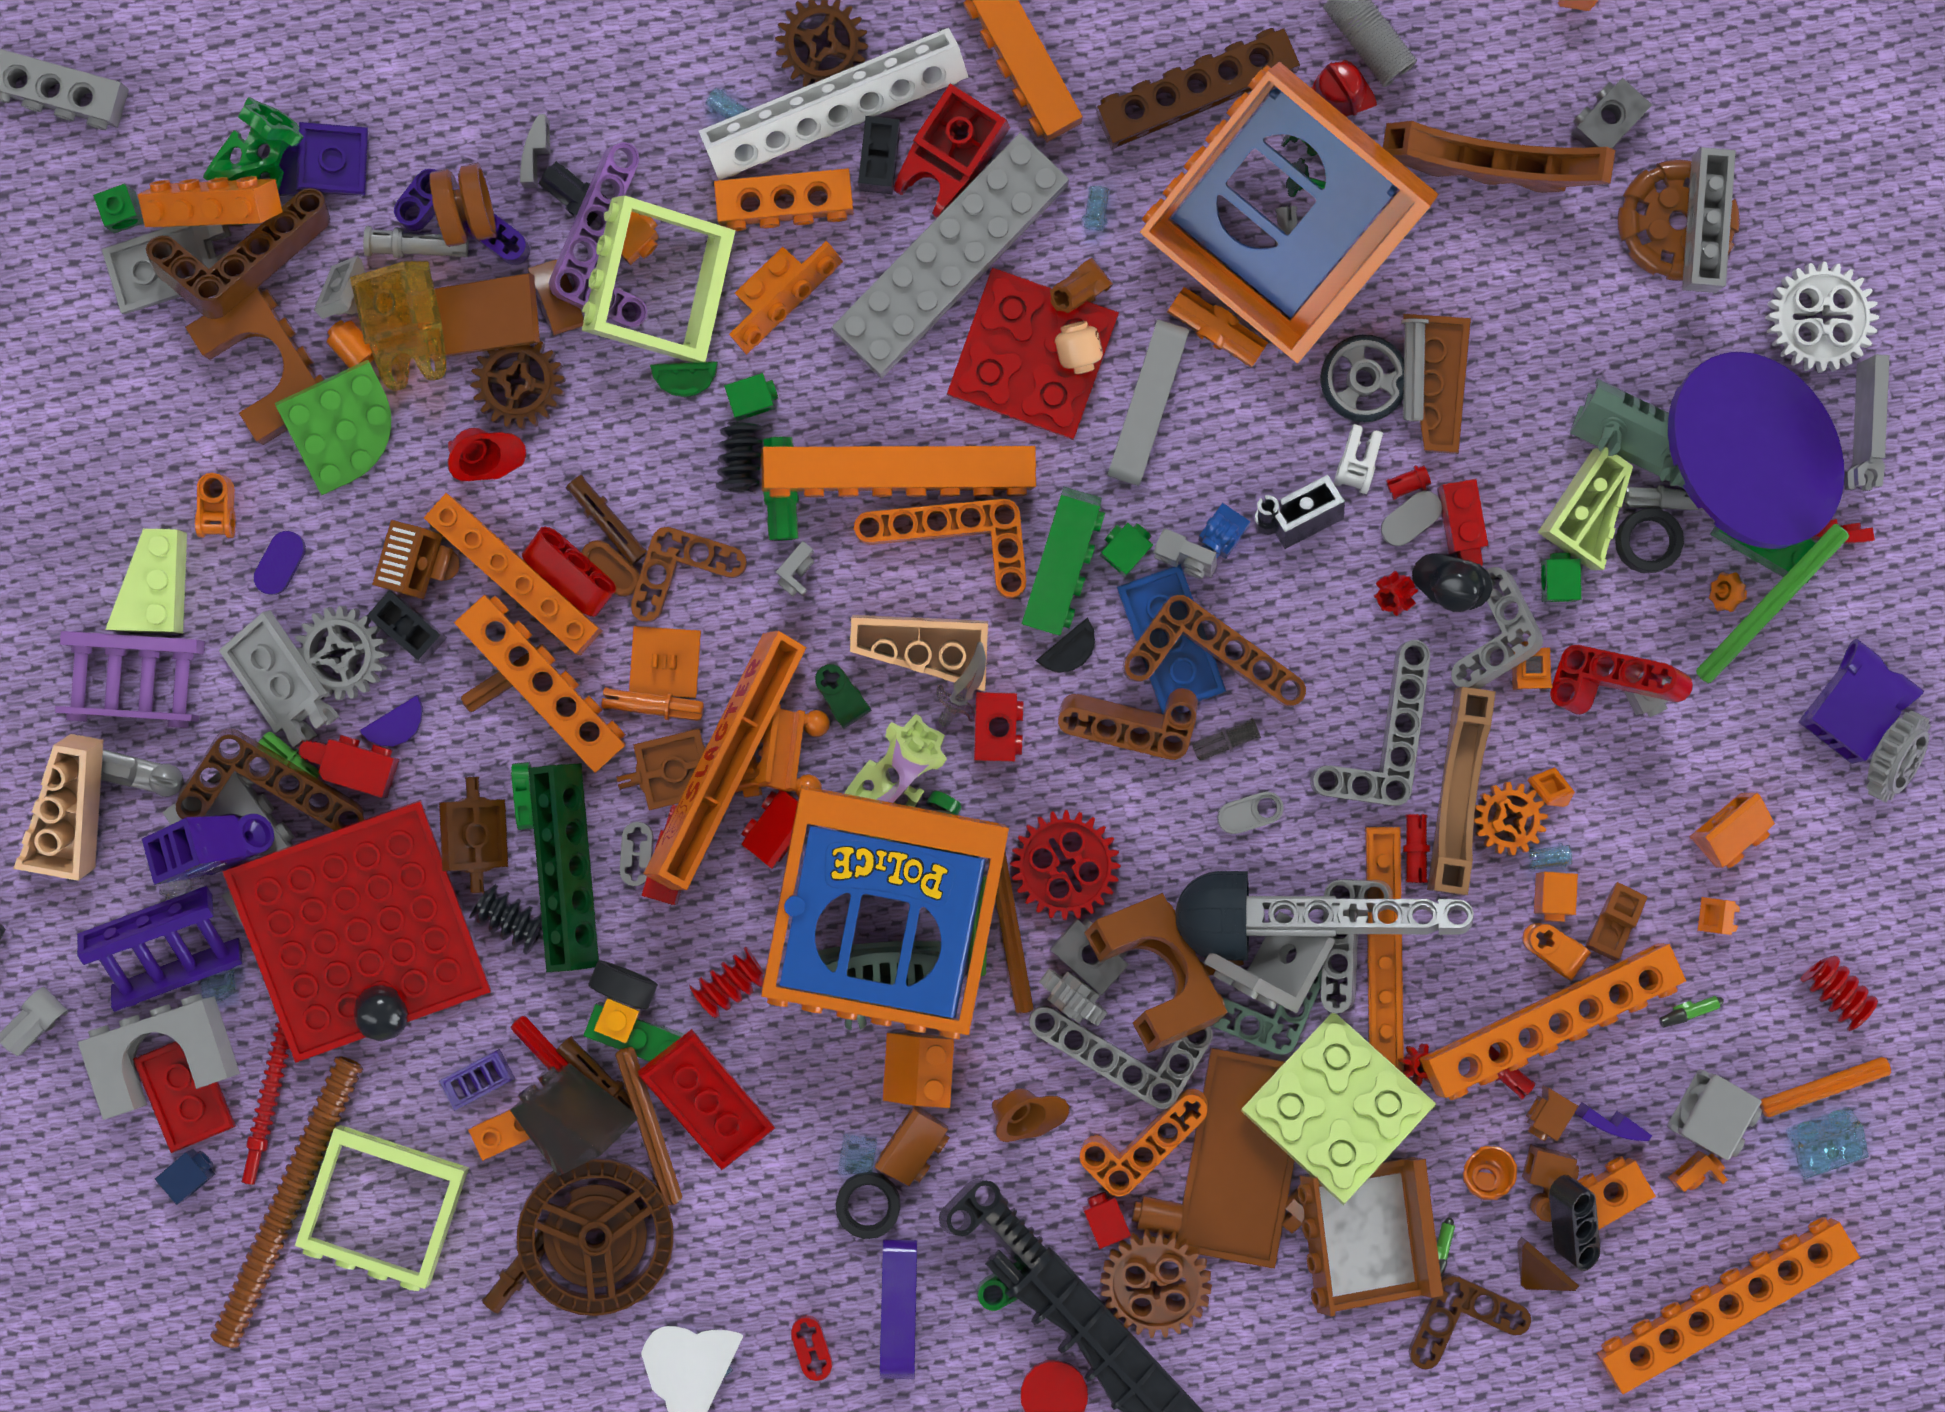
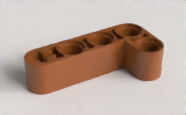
(1128, 718)

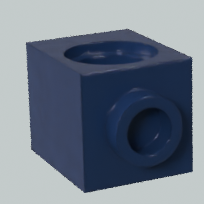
(186, 1175)

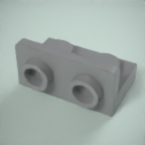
(798, 563)

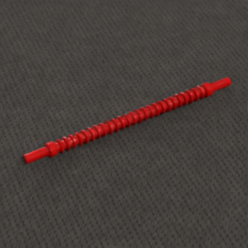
(257, 1142)

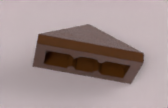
(1539, 1272)

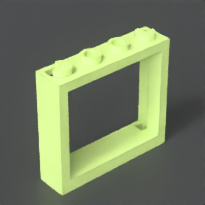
(707, 290)
(401, 1155)

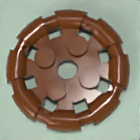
(1656, 218)

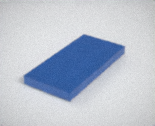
(1186, 662)

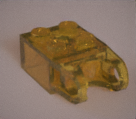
(401, 320)

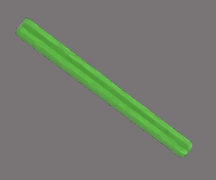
(1772, 603)

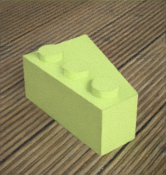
(1588, 509)
(153, 586)

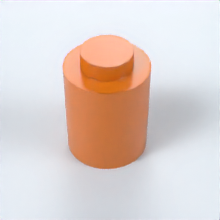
(348, 343)

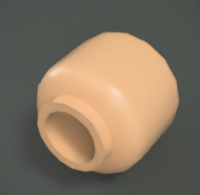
(1079, 347)

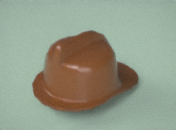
(1025, 1115)

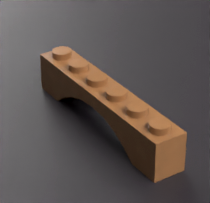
(1455, 818)

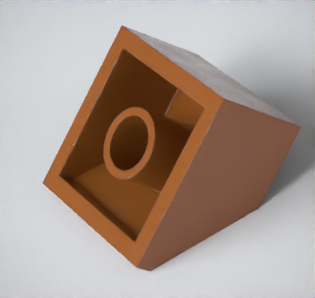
(912, 1145)

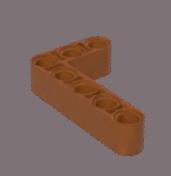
(1215, 647)

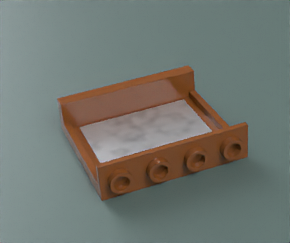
(1375, 1244)

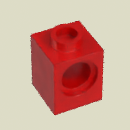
(1106, 1219)

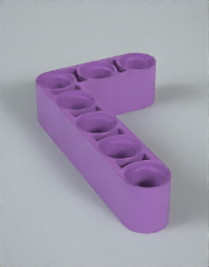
(582, 233)

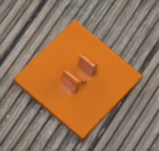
(665, 661)

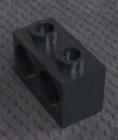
(879, 155)

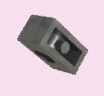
(1623, 102)
(1098, 974)

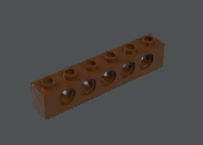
(1121, 129)

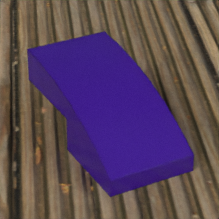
(1618, 1125)

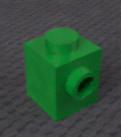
(1126, 547)

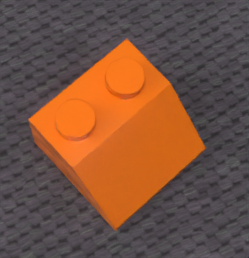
(1734, 829)
(918, 1070)

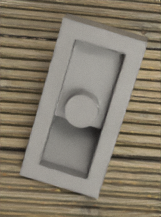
(337, 291)

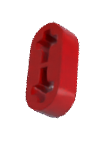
(819, 1345)

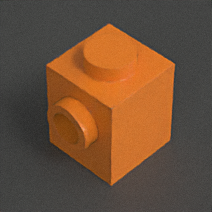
(639, 238)
(1555, 895)

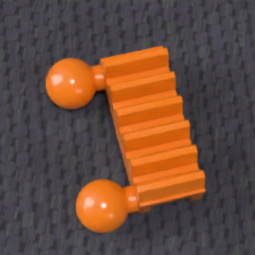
(782, 749)

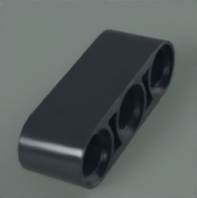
(1574, 1222)

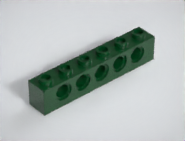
(563, 867)

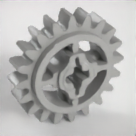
(337, 640)
(1898, 756)

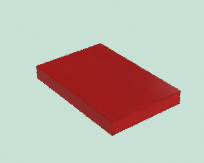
(181, 1109)

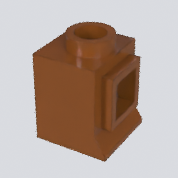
(1550, 1114)

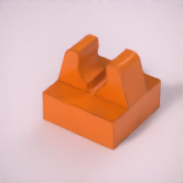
(1717, 916)

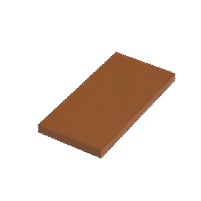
(1235, 1171)

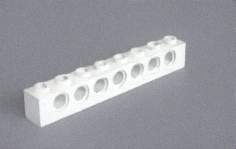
(841, 90)

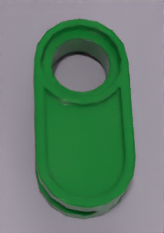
(522, 795)

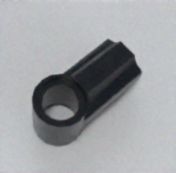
(566, 189)

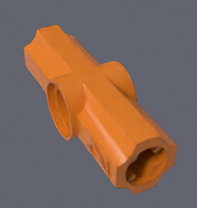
(1217, 326)

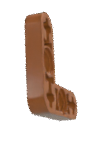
(669, 561)

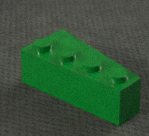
(1062, 561)

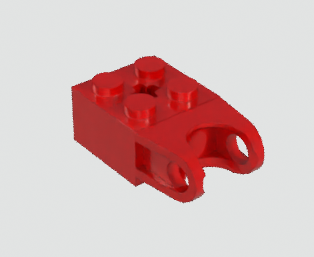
(943, 157)

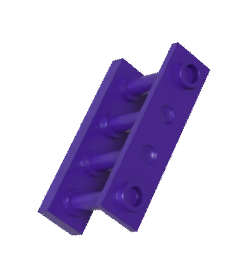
(150, 923)

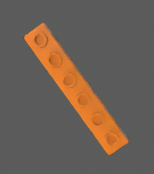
(512, 574)
(474, 626)

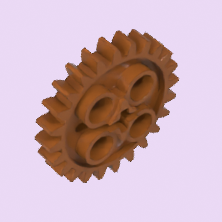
(1149, 1255)

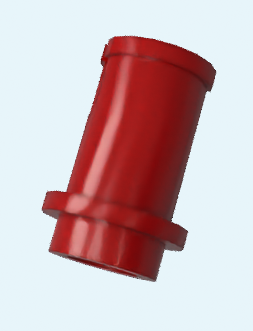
(1409, 482)

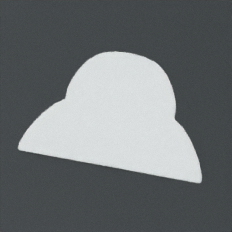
(688, 1366)

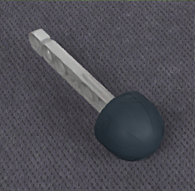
(1220, 915)

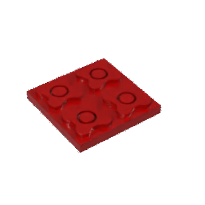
(1014, 360)

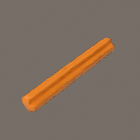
(1825, 1087)

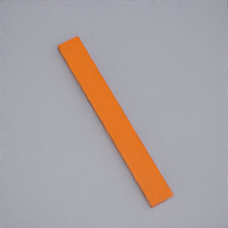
(1385, 950)

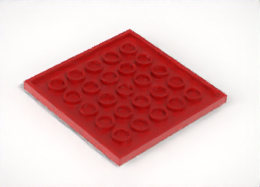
(354, 916)

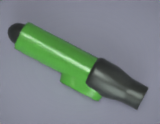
(1688, 1010)
(1444, 1242)

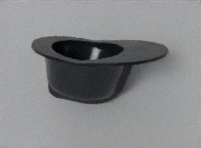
(1452, 581)

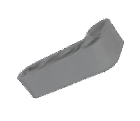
(1346, 946)

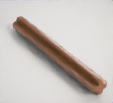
(1012, 942)
(648, 1126)

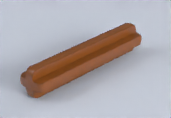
(491, 687)

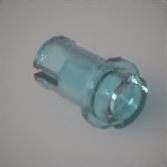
(723, 104)
(1096, 208)
(1551, 856)

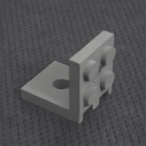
(1269, 976)

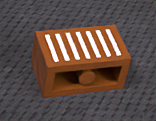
(407, 559)

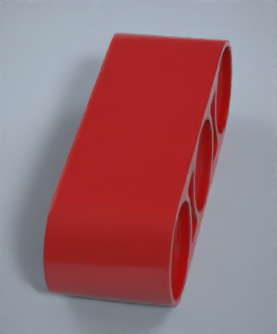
(569, 571)

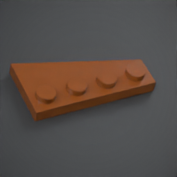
(1444, 381)

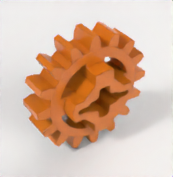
(1518, 833)

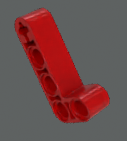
(1623, 677)

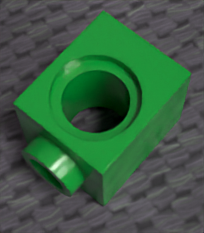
(119, 208)
(751, 396)
(1561, 578)

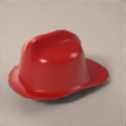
(1344, 88)
(484, 454)

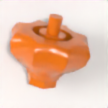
(1727, 592)

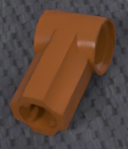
(1080, 286)

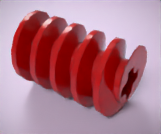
(729, 984)
(1841, 990)

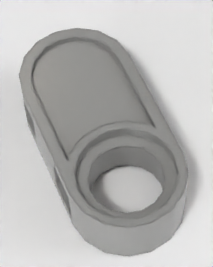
(1243, 813)

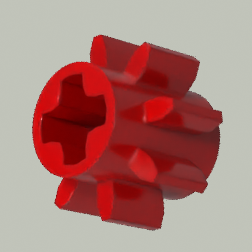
(1395, 593)
(1411, 1063)

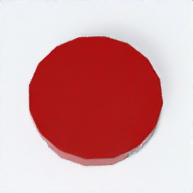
(1054, 1388)

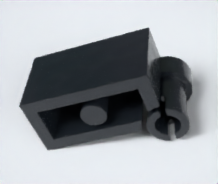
(1300, 512)

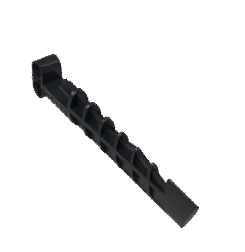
(1055, 1292)

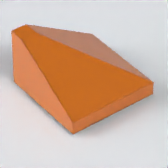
(1552, 788)

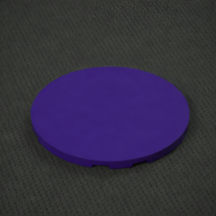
(1756, 450)

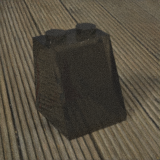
(570, 1117)

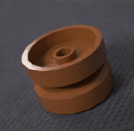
(457, 206)

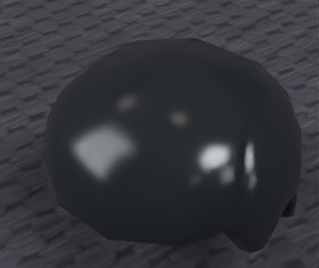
(380, 1013)

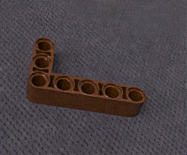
(242, 259)
(268, 779)

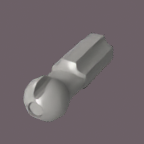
(141, 773)

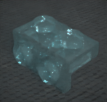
(1828, 1142)

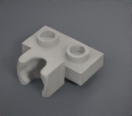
(1175, 548)

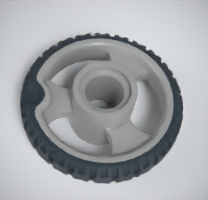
(1353, 350)

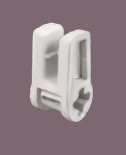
(1355, 472)

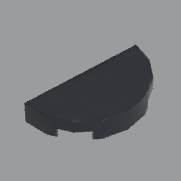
(1071, 650)

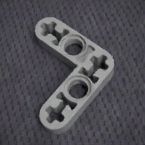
(1511, 633)

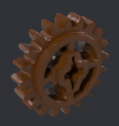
(805, 36)
(511, 410)

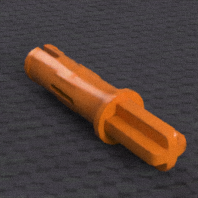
(653, 704)

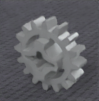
(1073, 997)

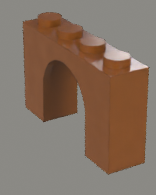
(250, 319)
(1154, 928)

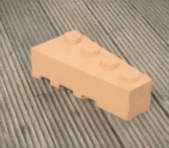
(920, 644)
(66, 813)

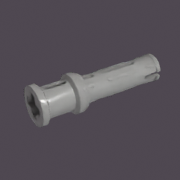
(401, 243)

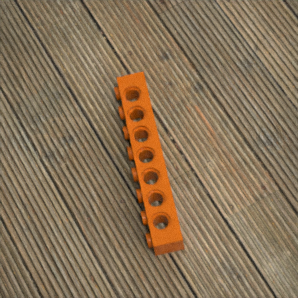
(1443, 1063)
(1834, 1255)

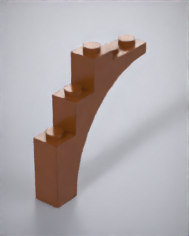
(1496, 162)

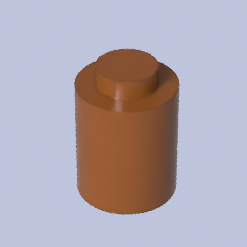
(1158, 1214)

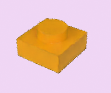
(617, 1020)

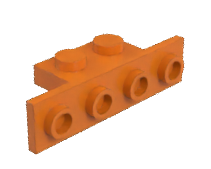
(778, 290)

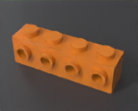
(209, 202)

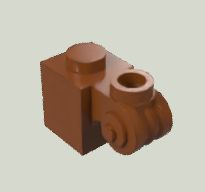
(1542, 1169)

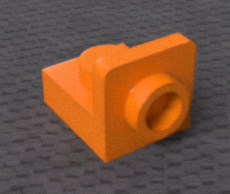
(1692, 1172)

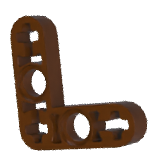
(1465, 1304)

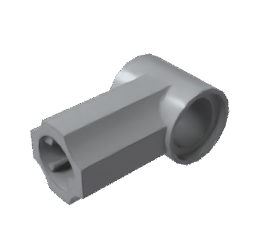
(37, 1016)

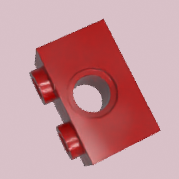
(997, 706)

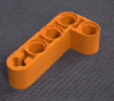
(1150, 1138)

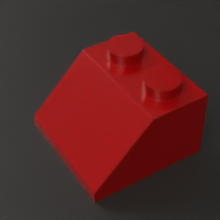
(772, 833)

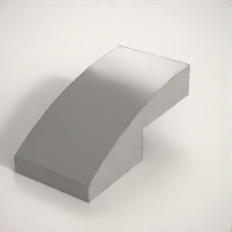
(536, 144)

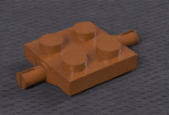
(665, 767)

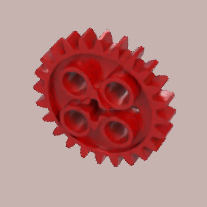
(1092, 849)

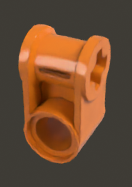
(215, 509)
(1560, 951)

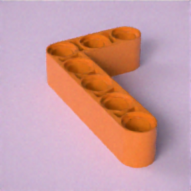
(955, 528)

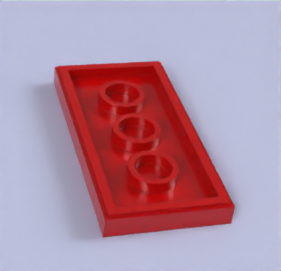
(706, 1099)

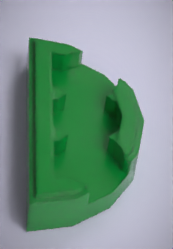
(684, 378)

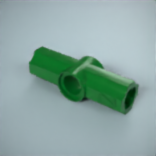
(781, 511)

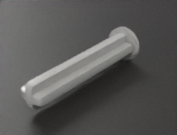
(1414, 369)

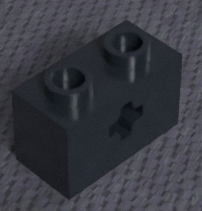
(406, 626)

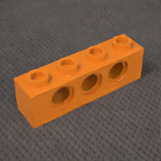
(733, 192)

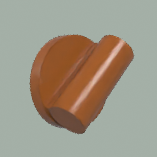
(446, 564)

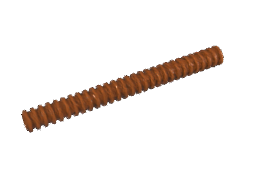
(286, 1203)

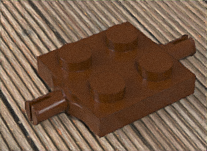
(473, 834)

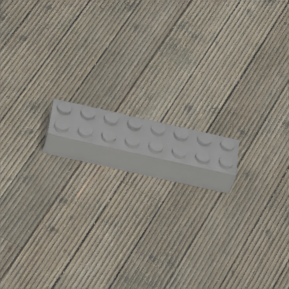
(950, 255)

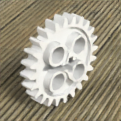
(1821, 287)

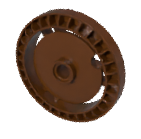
(599, 1263)

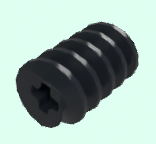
(739, 457)
(508, 918)

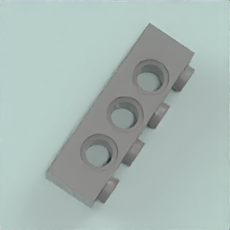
(107, 99)
(1708, 220)

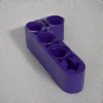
(416, 196)
(898, 1309)

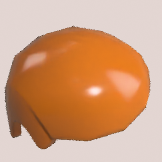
(1488, 1185)

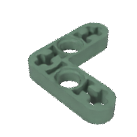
(1268, 1025)

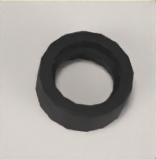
(1673, 529)
(622, 984)
(868, 1231)

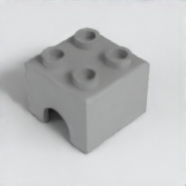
(1715, 1114)

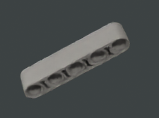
(1148, 402)

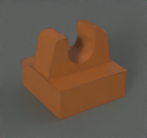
(1295, 1216)

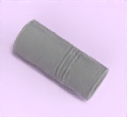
(1378, 44)

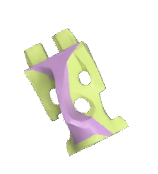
(907, 758)

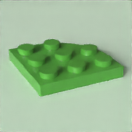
(339, 425)

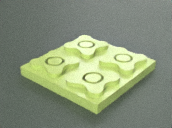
(1338, 1107)

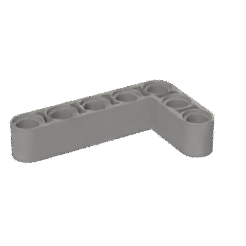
(1392, 738)
(1120, 1059)

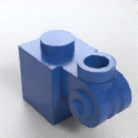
(1223, 531)

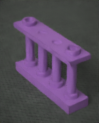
(115, 648)

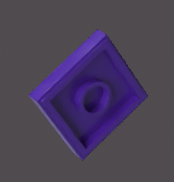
(332, 159)

